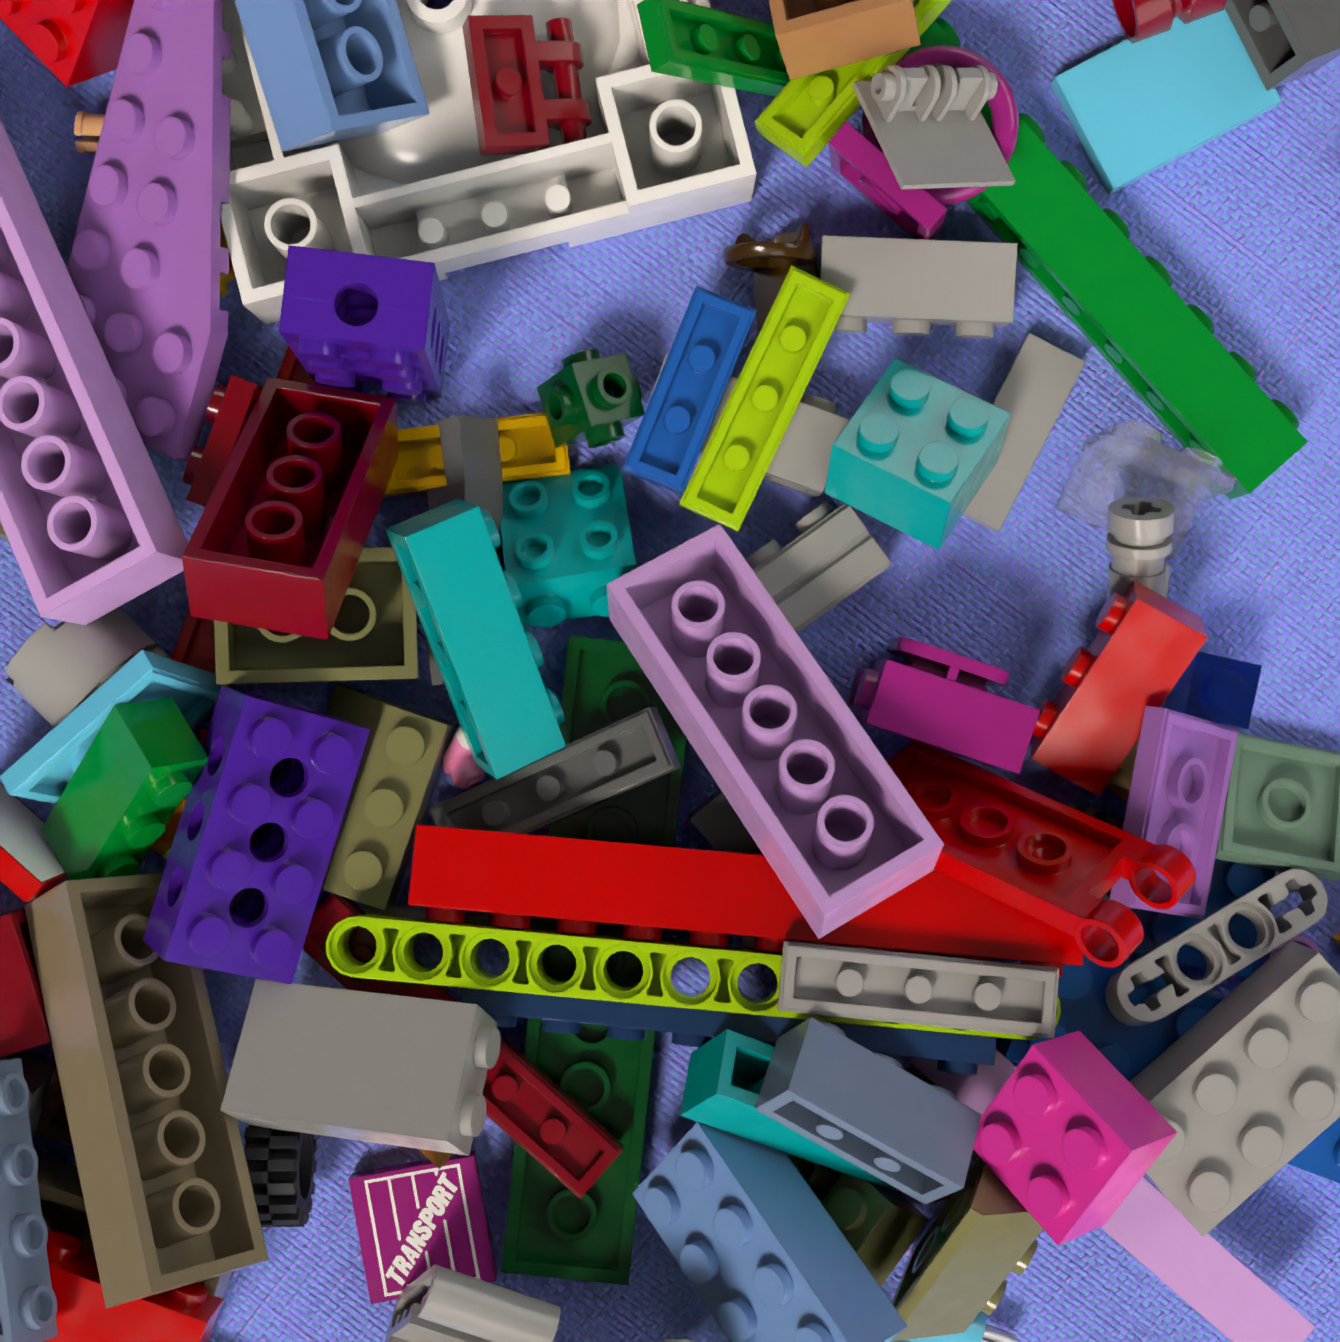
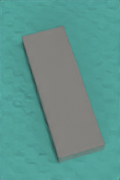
(1035, 395)

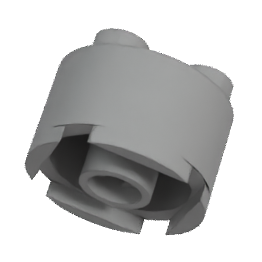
(72, 660)

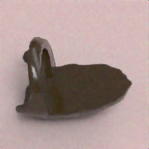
(771, 263)

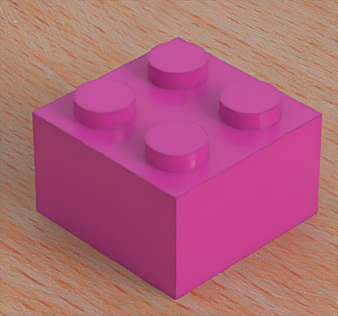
(1070, 1136)

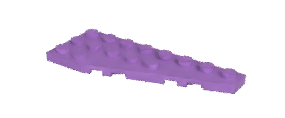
(152, 217)

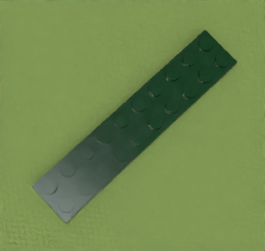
(609, 1077)

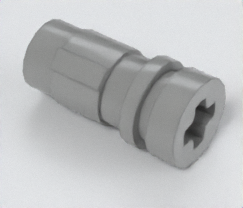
(1138, 543)

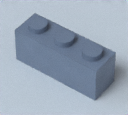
(869, 1111)

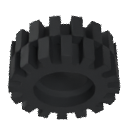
(281, 1174)

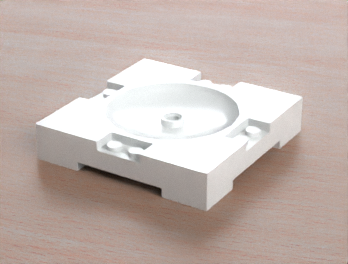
(425, 193)

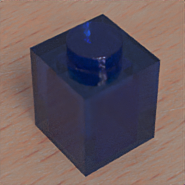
(1217, 690)

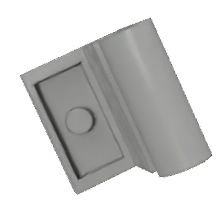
(465, 1309)

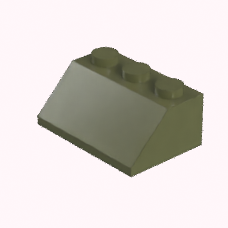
(386, 796)
(965, 1257)

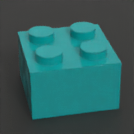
(916, 453)

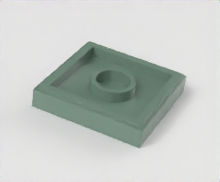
(1282, 808)

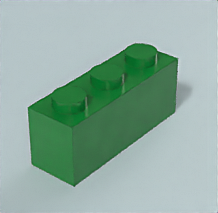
(124, 790)

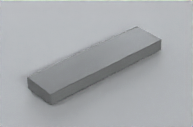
(918, 989)

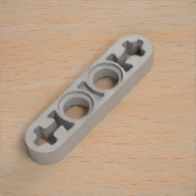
(1219, 950)

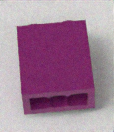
(944, 704)

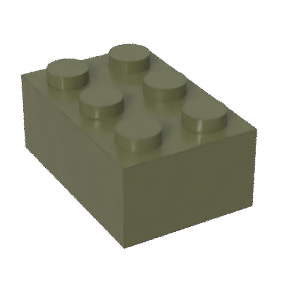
(368, 641)

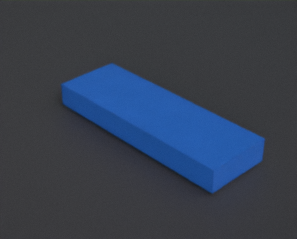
(689, 390)

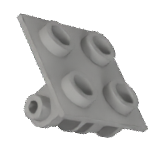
(935, 126)

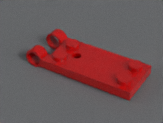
(1002, 831)

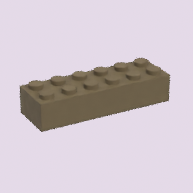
(141, 1093)

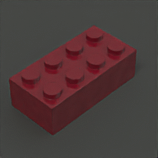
(292, 509)

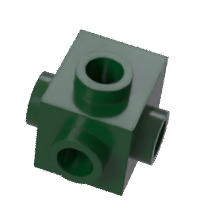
(591, 399)

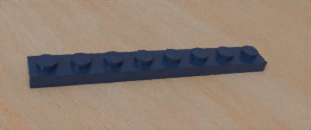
(696, 1027)

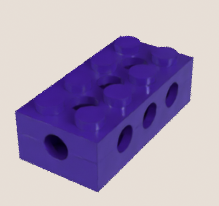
(366, 322)
(283, 866)

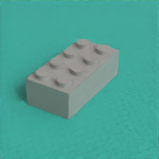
(1247, 1085)

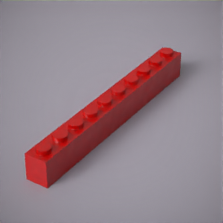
(703, 894)

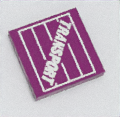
(421, 1218)

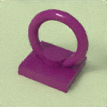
(865, 167)

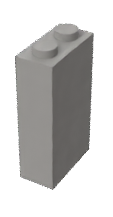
(363, 1066)

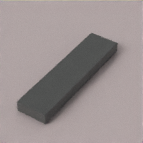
(567, 779)

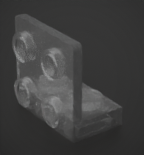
(1134, 463)

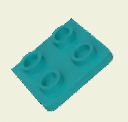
(566, 543)

